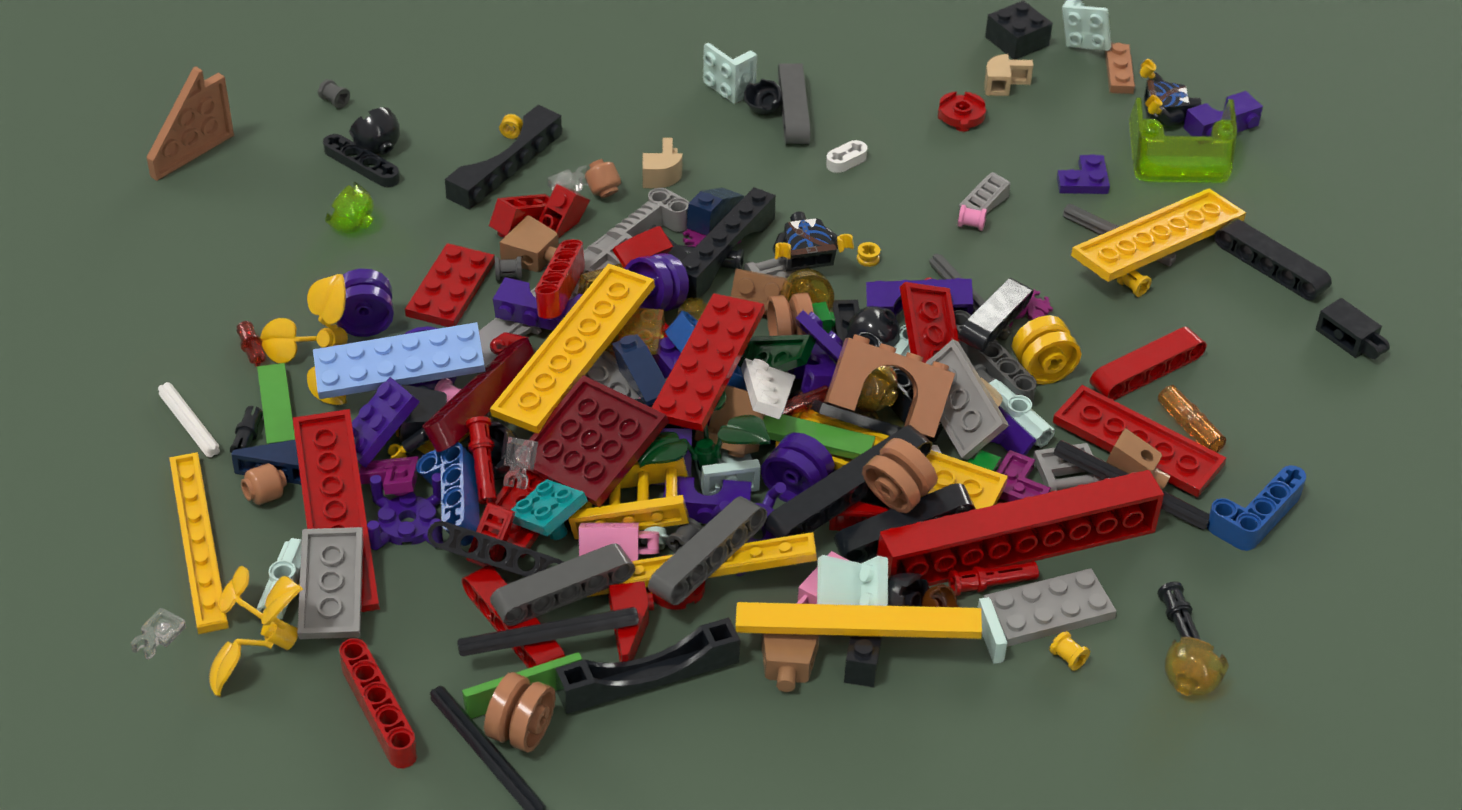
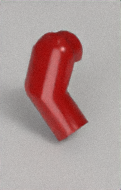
(503, 341)

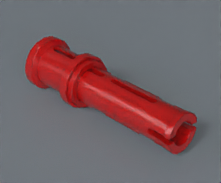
(481, 448)
(980, 578)

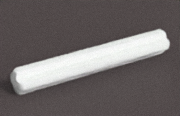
(189, 420)

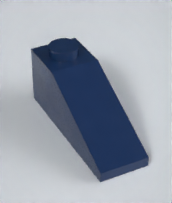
(710, 208)
(639, 367)
(281, 455)

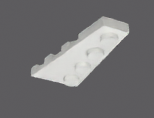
(766, 387)

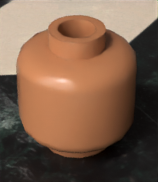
(603, 178)
(263, 484)

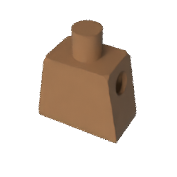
(532, 242)
(1136, 455)
(788, 658)

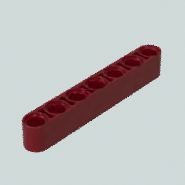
(478, 396)

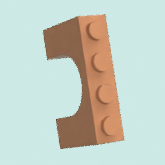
(929, 382)

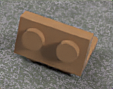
(737, 404)

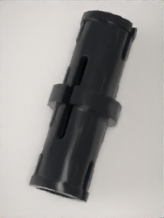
(247, 429)

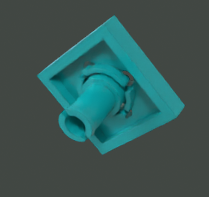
(548, 508)

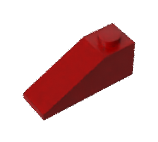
(512, 210)
(627, 596)

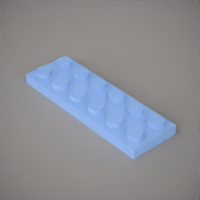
(403, 357)

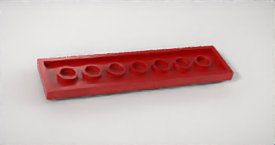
(333, 484)

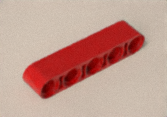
(560, 279)
(1148, 363)
(479, 588)
(378, 703)

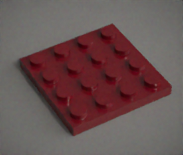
(594, 439)

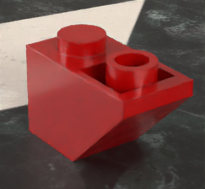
(563, 209)

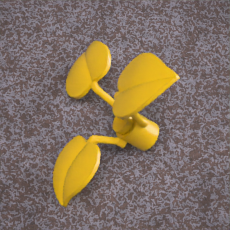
(324, 299)
(274, 630)

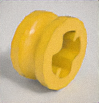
(511, 120)
(868, 254)

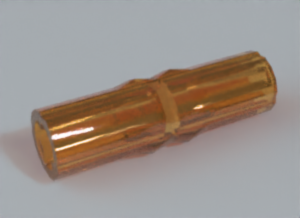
(1191, 419)

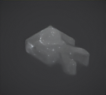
(569, 180)
(519, 456)
(159, 629)

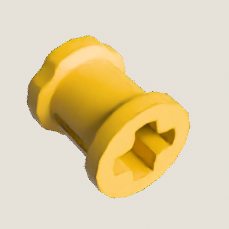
(1140, 280)
(1069, 650)

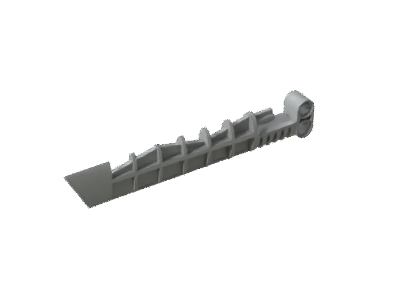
(661, 209)

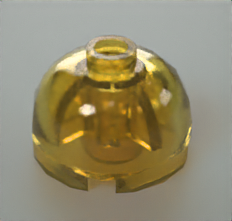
(809, 282)
(878, 390)
(1194, 667)

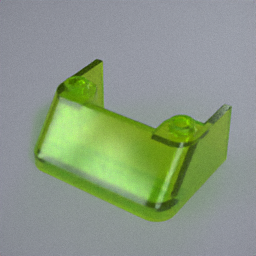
(1182, 157)

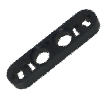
(382, 173)

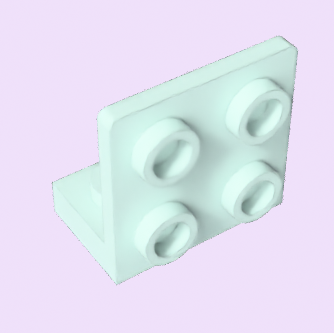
(1086, 26)
(729, 75)
(729, 469)
(852, 582)

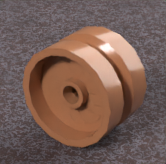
(783, 314)
(900, 475)
(519, 712)

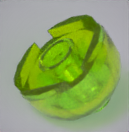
(352, 210)

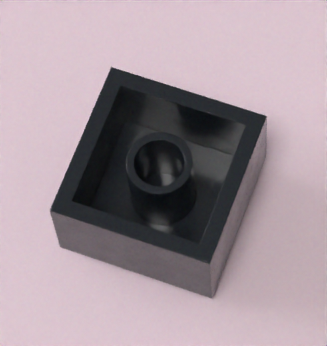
(1018, 30)

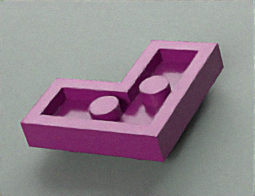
(1018, 469)
(397, 474)

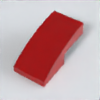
(644, 244)

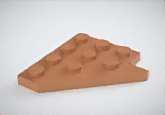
(194, 125)

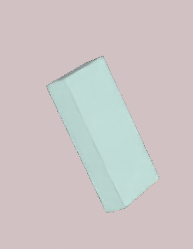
(992, 631)

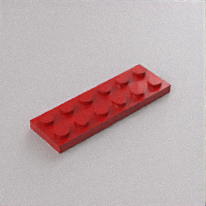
(708, 361)
(1103, 421)

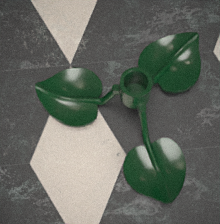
(739, 430)

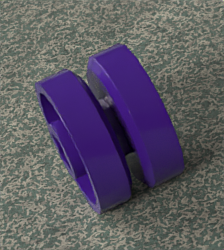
(669, 279)
(367, 303)
(798, 463)

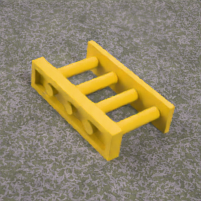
(648, 513)

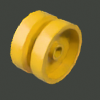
(1046, 349)

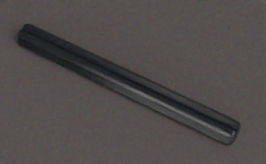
(1105, 470)
(547, 631)
(486, 750)

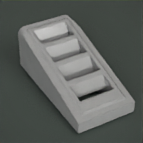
(991, 189)

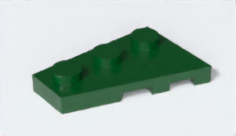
(780, 351)

